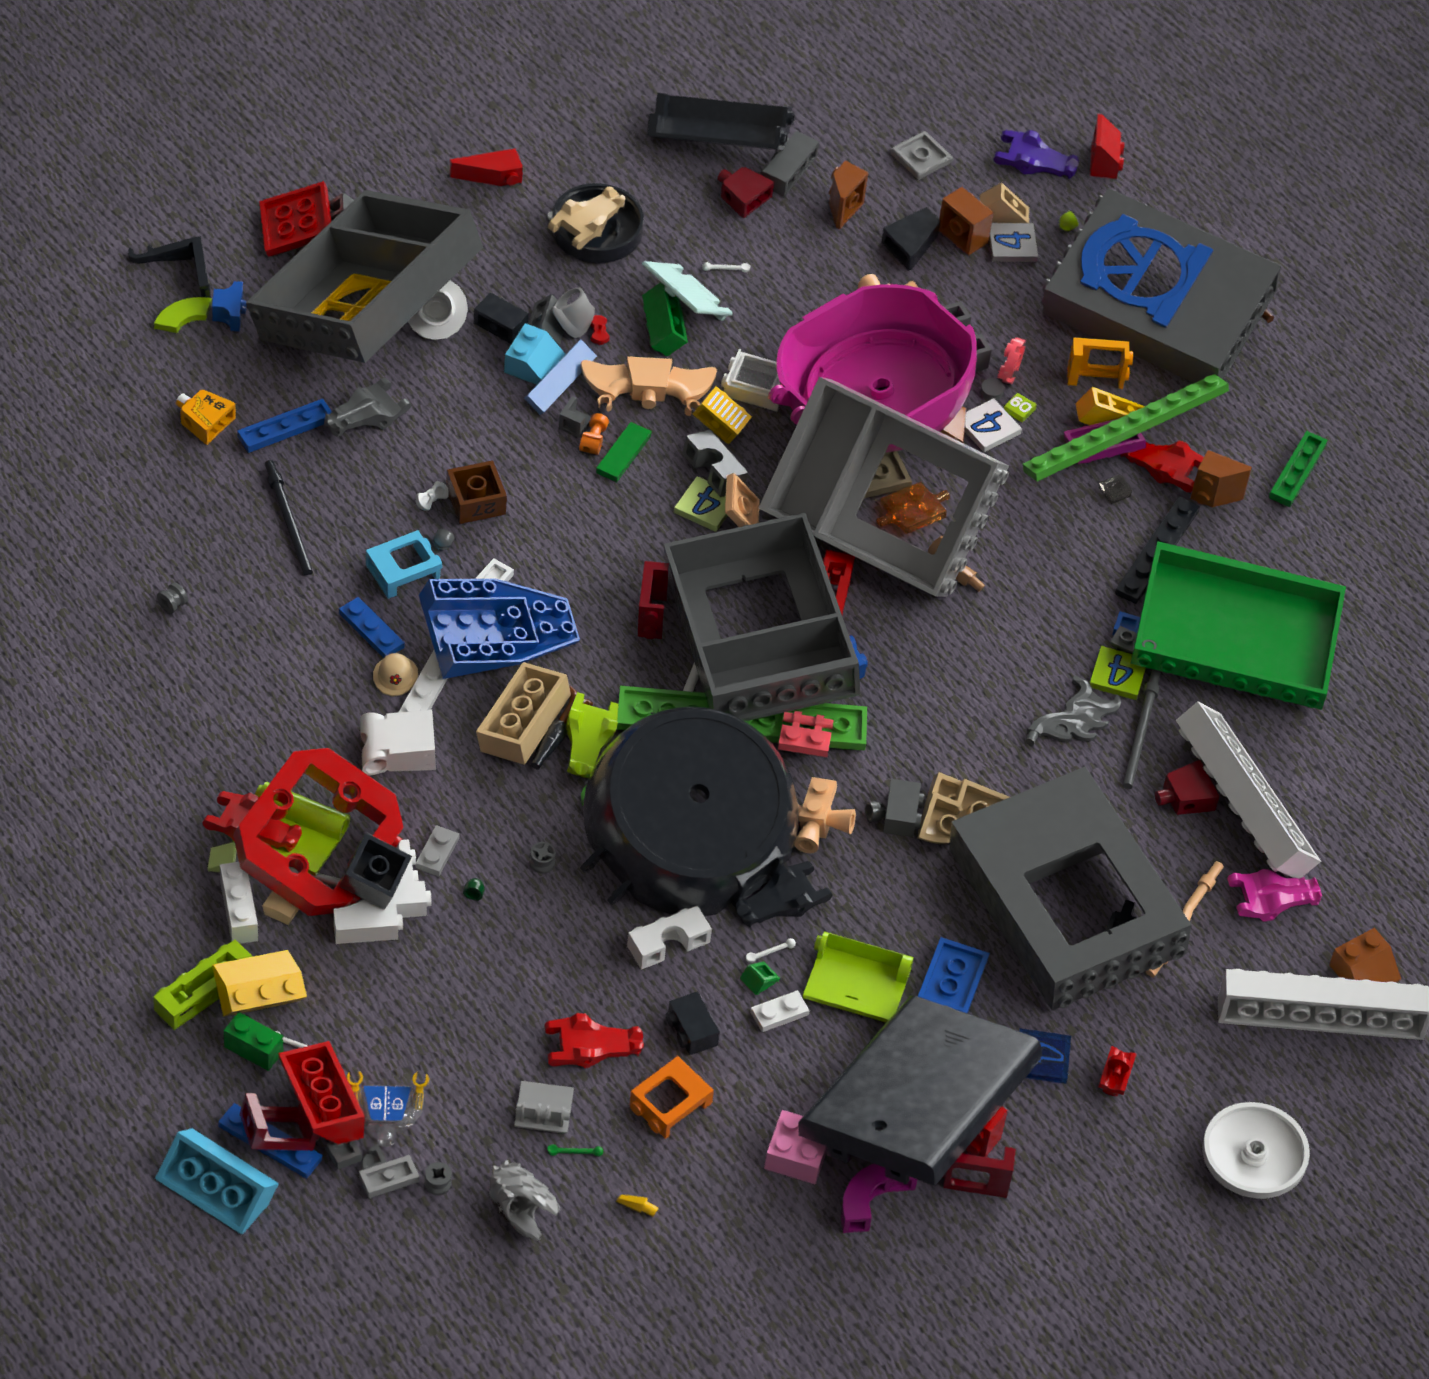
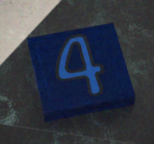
(1054, 1056)

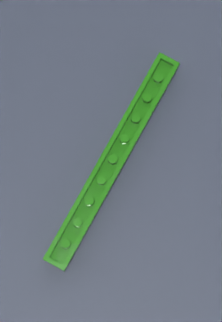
(1125, 427)

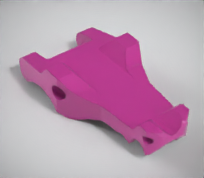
(1271, 894)

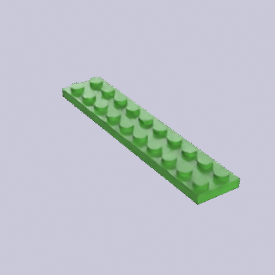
(848, 727)

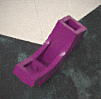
(861, 1191)

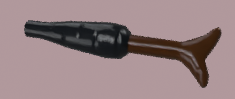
(555, 733)

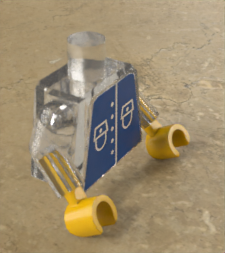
(389, 1107)

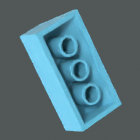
(216, 1180)

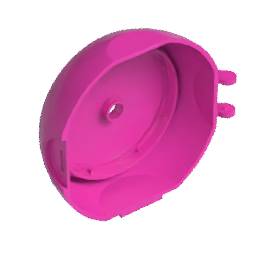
(878, 340)

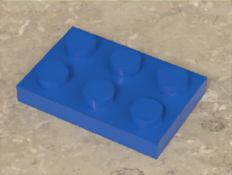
(954, 975)

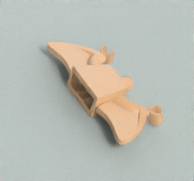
(648, 381)

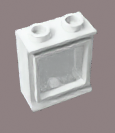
(751, 380)

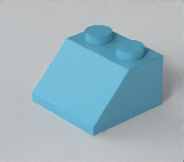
(532, 354)

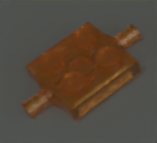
(913, 508)

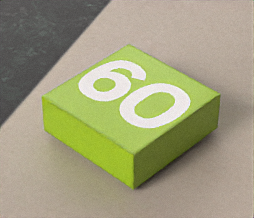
(1020, 407)

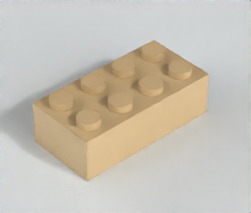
(523, 713)

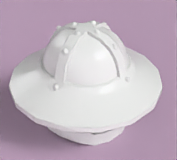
(441, 314)

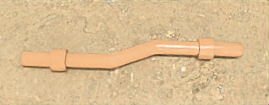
(1205, 885)

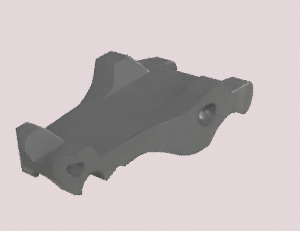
(367, 407)

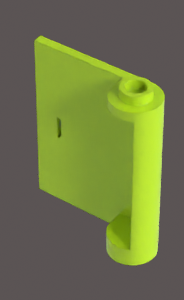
(857, 977)

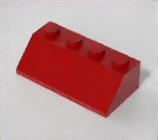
(324, 1092)

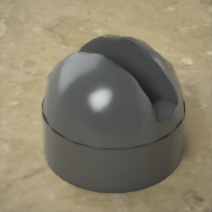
(443, 539)
(874, 811)

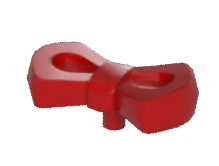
(600, 335)

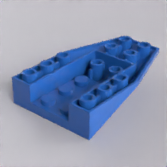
(493, 624)

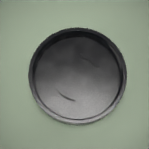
(620, 234)

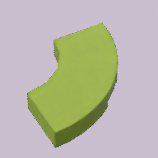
(182, 312)

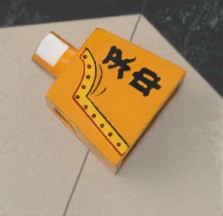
(205, 414)

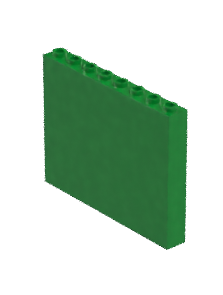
(1239, 625)

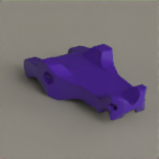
(1033, 156)

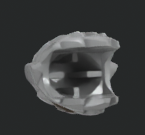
(518, 1197)

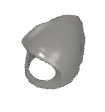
(576, 316)

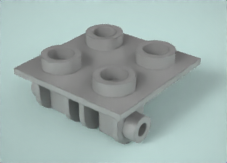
(544, 1107)

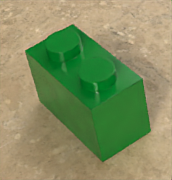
(253, 1041)

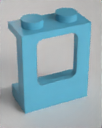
(387, 571)

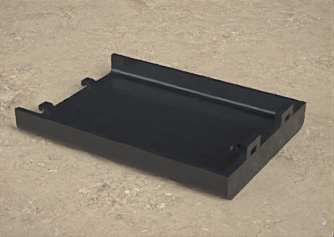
(927, 1084)

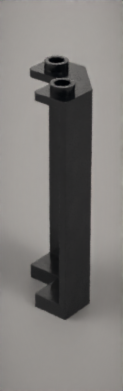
(720, 122)

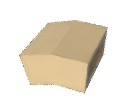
(279, 908)

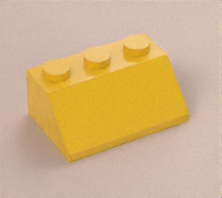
(258, 982)

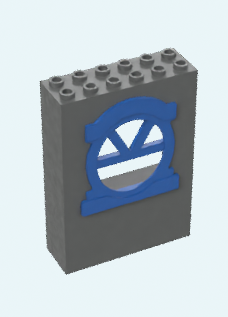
(1189, 329)

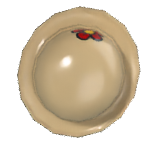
(395, 674)

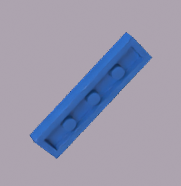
(283, 425)
(299, 1161)

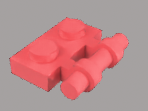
(805, 740)

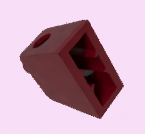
(745, 190)
(1188, 790)

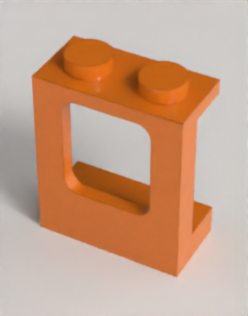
(693, 1085)

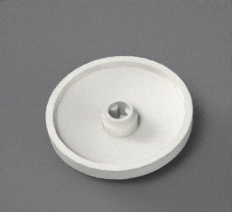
(1255, 1150)

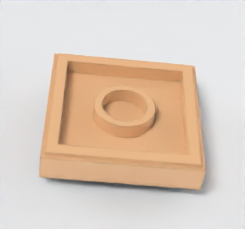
(741, 502)

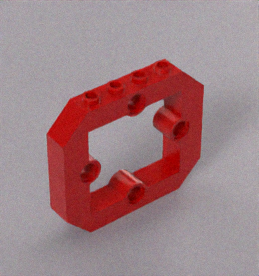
(338, 777)

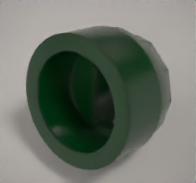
(474, 889)

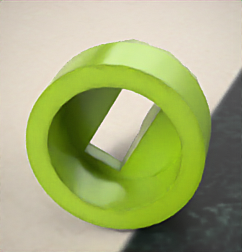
(1068, 221)

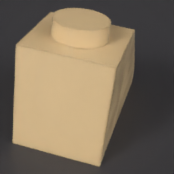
(1005, 205)

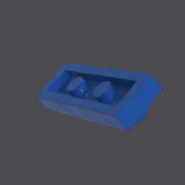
(371, 627)

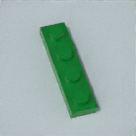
(1298, 469)

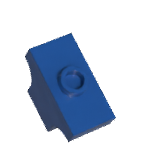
(229, 305)

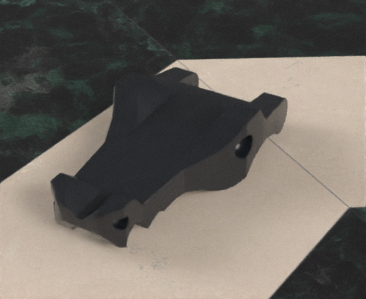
(786, 895)

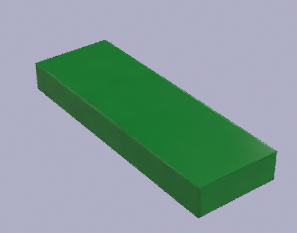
(623, 452)

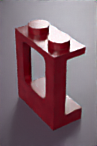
(653, 588)
(254, 1122)
(999, 1171)

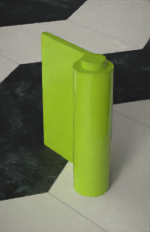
(320, 827)

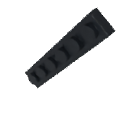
(1169, 532)

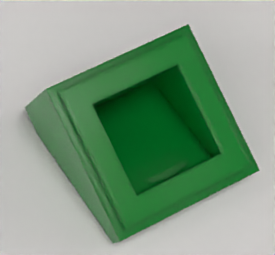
(759, 977)

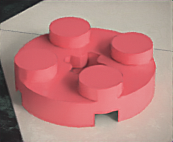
(1014, 352)

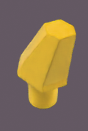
(638, 1204)

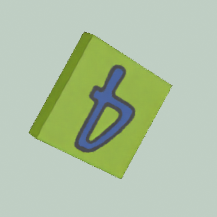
(1116, 674)

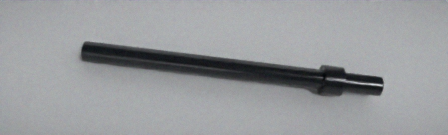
(276, 482)

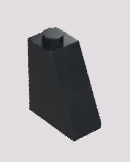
(911, 236)

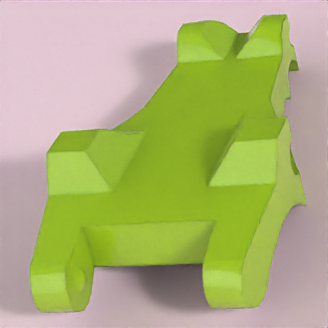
(589, 733)

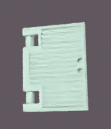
(687, 289)

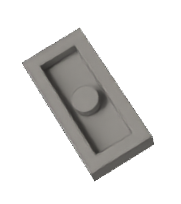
(437, 850)
(389, 1176)

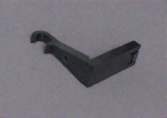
(178, 251)

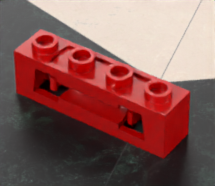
(840, 568)

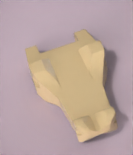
(587, 217)

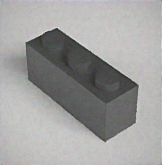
(791, 163)

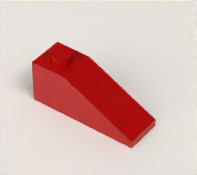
(491, 168)

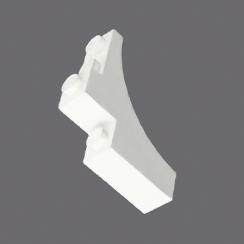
(371, 923)

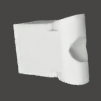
(397, 742)

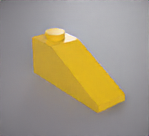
(1100, 406)

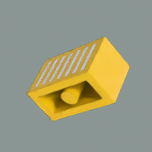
(722, 415)

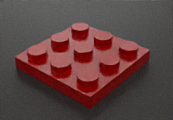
(294, 218)

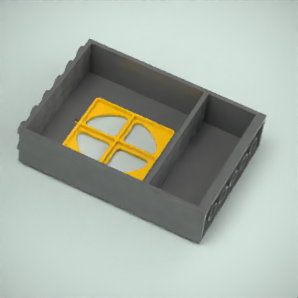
(380, 243)

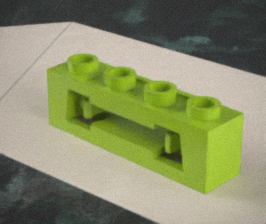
(200, 982)

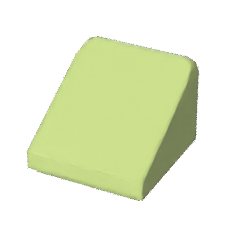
(221, 855)

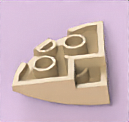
(951, 800)

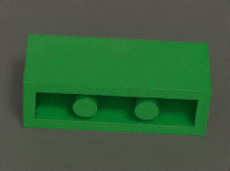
(664, 320)

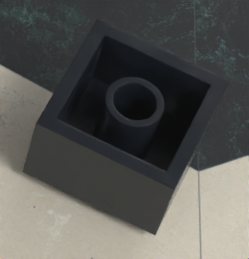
(375, 871)

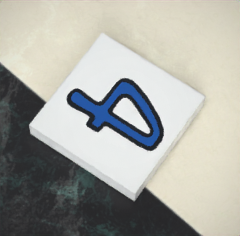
(990, 425)

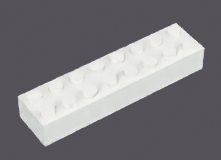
(1247, 791)
(1324, 1004)

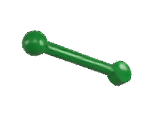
(553, 1150)

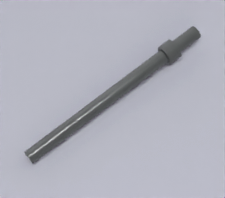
(1150, 692)

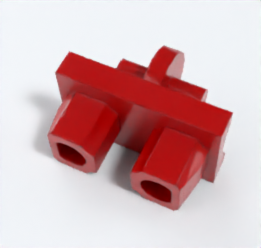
(1116, 1072)

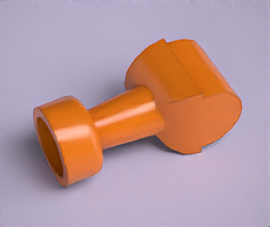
(592, 441)

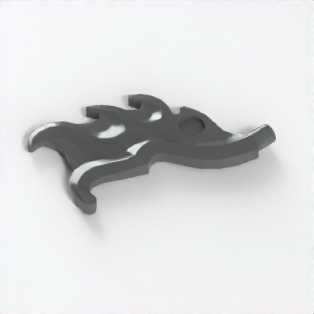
(1080, 716)

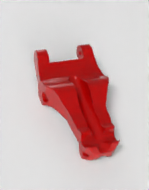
(1168, 463)
(275, 832)
(588, 1042)

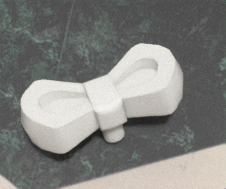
(438, 491)

